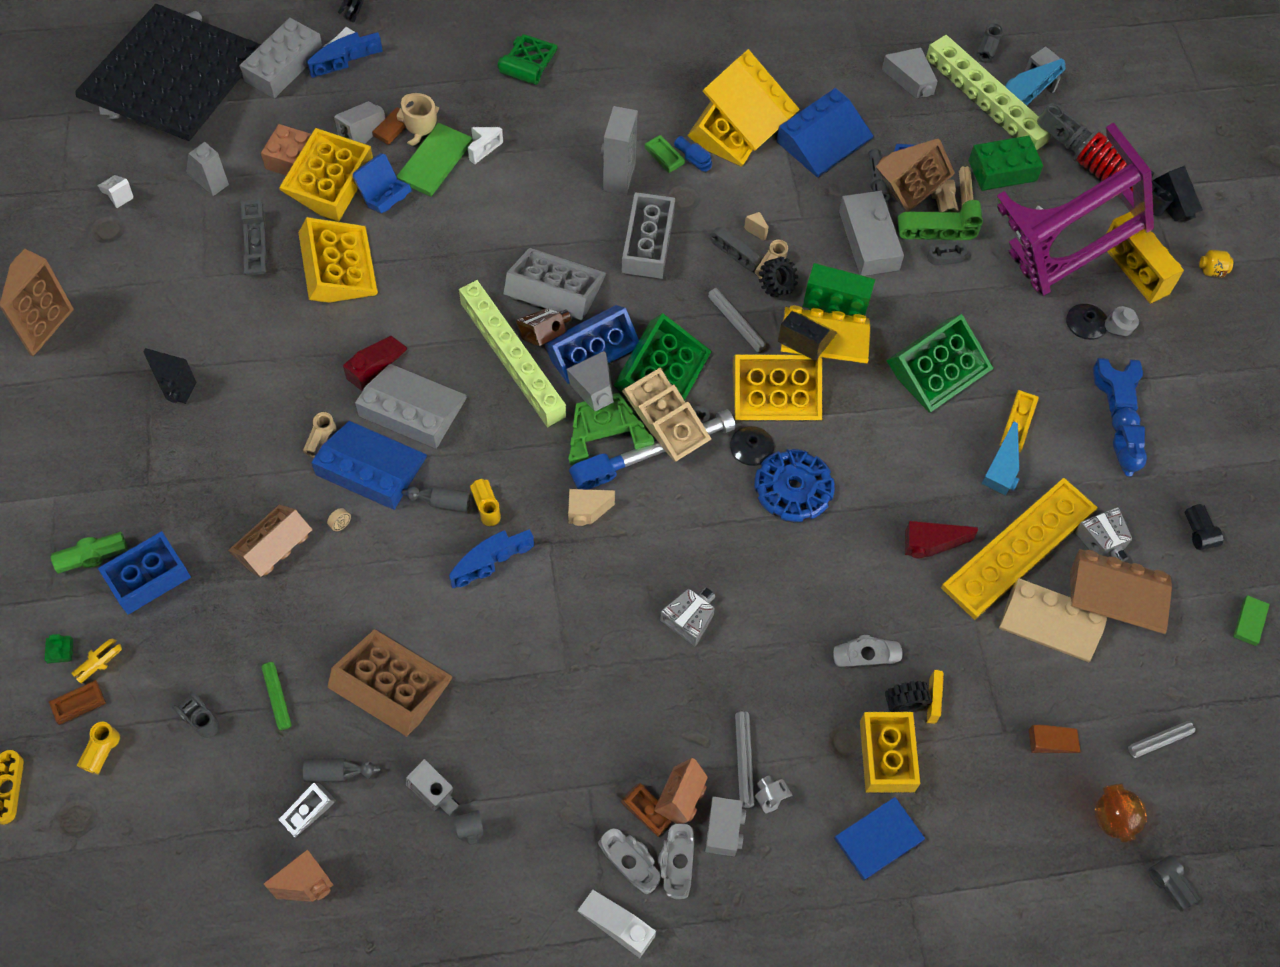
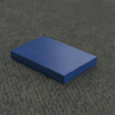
(879, 838)

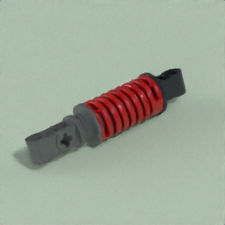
(1093, 152)

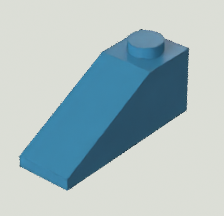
(1032, 82)
(1005, 465)

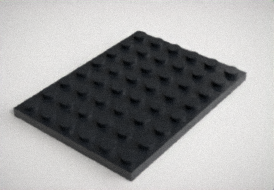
(168, 72)

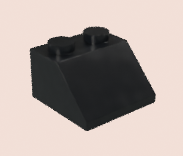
(805, 335)
(172, 375)

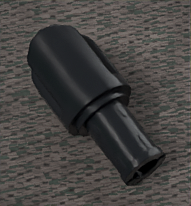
(351, 5)

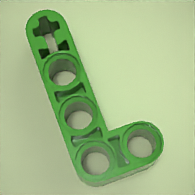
(942, 225)

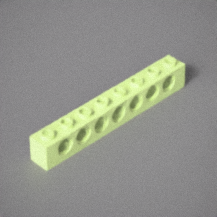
(986, 91)
(512, 353)

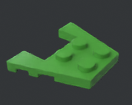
(605, 422)

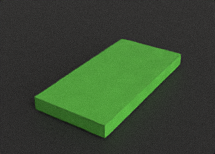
(434, 159)

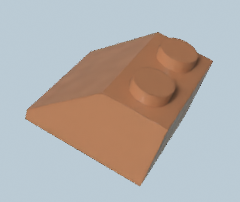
(682, 792)
(300, 880)

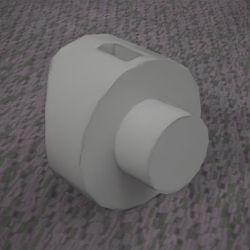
(1122, 321)
(771, 793)

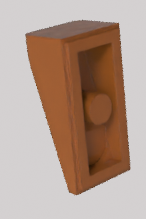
(1053, 739)
(642, 805)

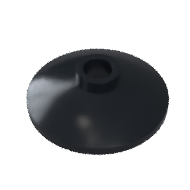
(1084, 327)
(750, 453)

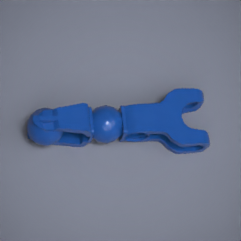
(1122, 401)

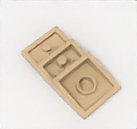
(667, 415)

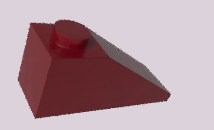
(372, 360)
(928, 539)

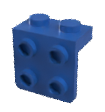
(379, 184)

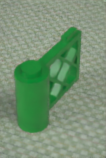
(524, 67)

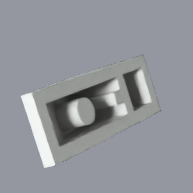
(618, 923)

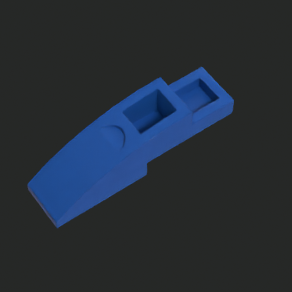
(336, 54)
(481, 559)

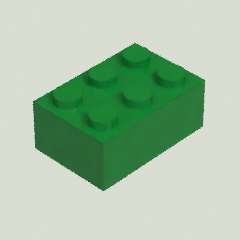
(1005, 163)
(837, 291)

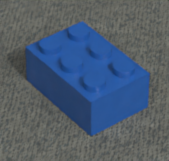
(144, 573)

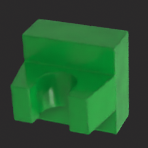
(58, 649)

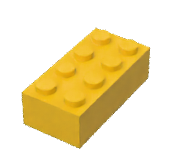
(1146, 262)

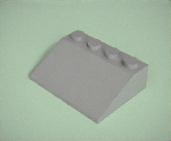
(553, 283)
(410, 405)

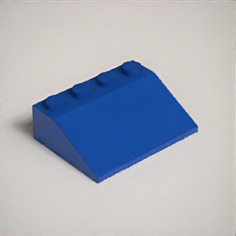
(824, 133)
(368, 464)

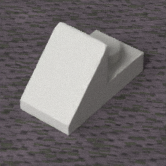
(484, 141)
(117, 190)

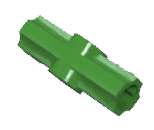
(89, 552)

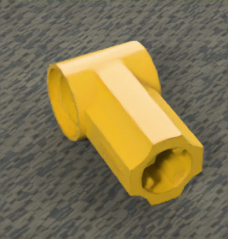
(486, 502)
(98, 749)

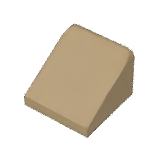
(756, 225)

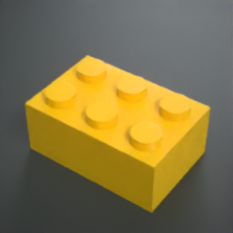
(889, 752)

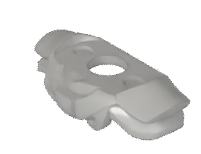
(849, 653)
(679, 841)
(617, 845)

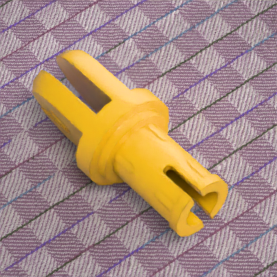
(95, 661)

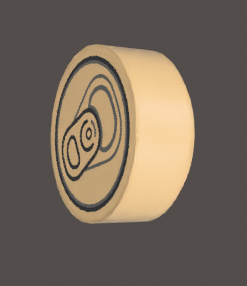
(339, 519)

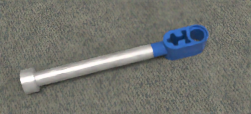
(601, 469)

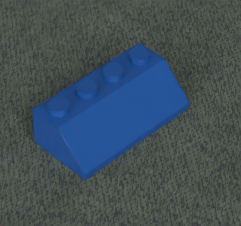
(605, 332)

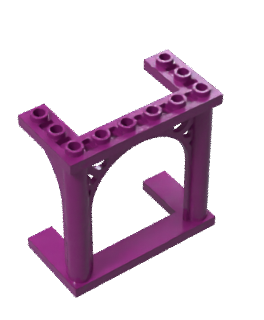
(1042, 226)

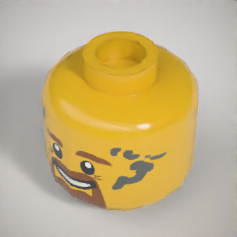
(1216, 263)

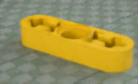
(16, 769)

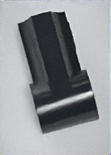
(1204, 533)

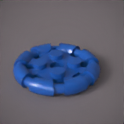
(793, 496)

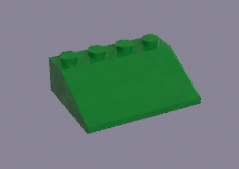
(669, 348)
(941, 363)

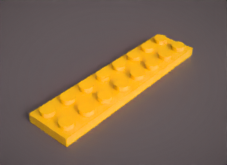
(1018, 548)

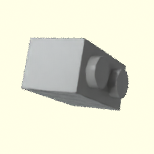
(724, 826)

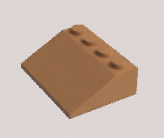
(915, 172)
(33, 300)
(1121, 590)
(388, 682)

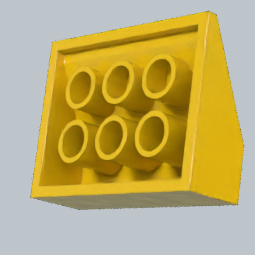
(751, 100)
(719, 136)
(324, 173)
(336, 260)
(851, 338)
(777, 387)

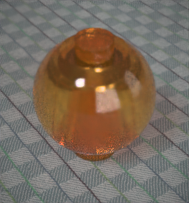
(1120, 813)

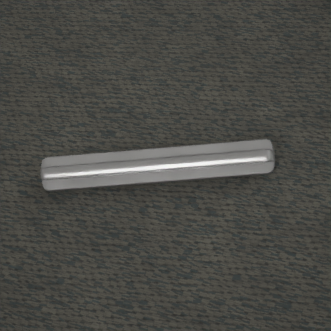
(737, 320)
(744, 759)

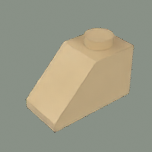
(588, 505)

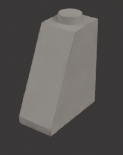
(911, 72)
(359, 122)
(206, 169)
(592, 381)

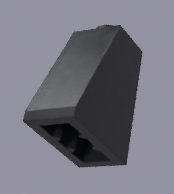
(1185, 199)

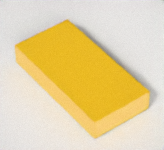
(935, 690)

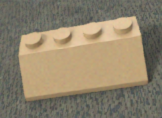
(1052, 621)

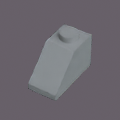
(1041, 58)

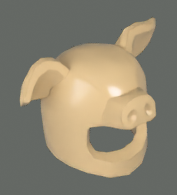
(420, 117)

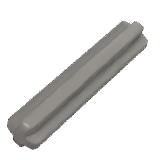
(1161, 739)

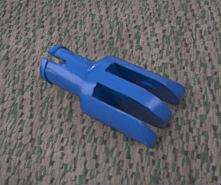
(694, 154)

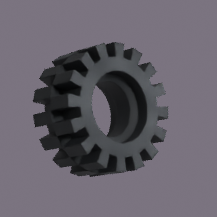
(787, 275)
(908, 697)

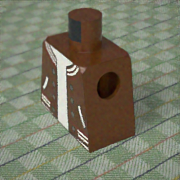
(543, 326)

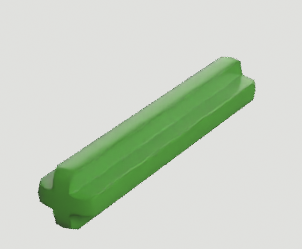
(276, 696)

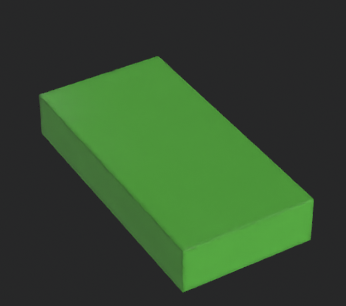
(664, 154)
(1251, 620)

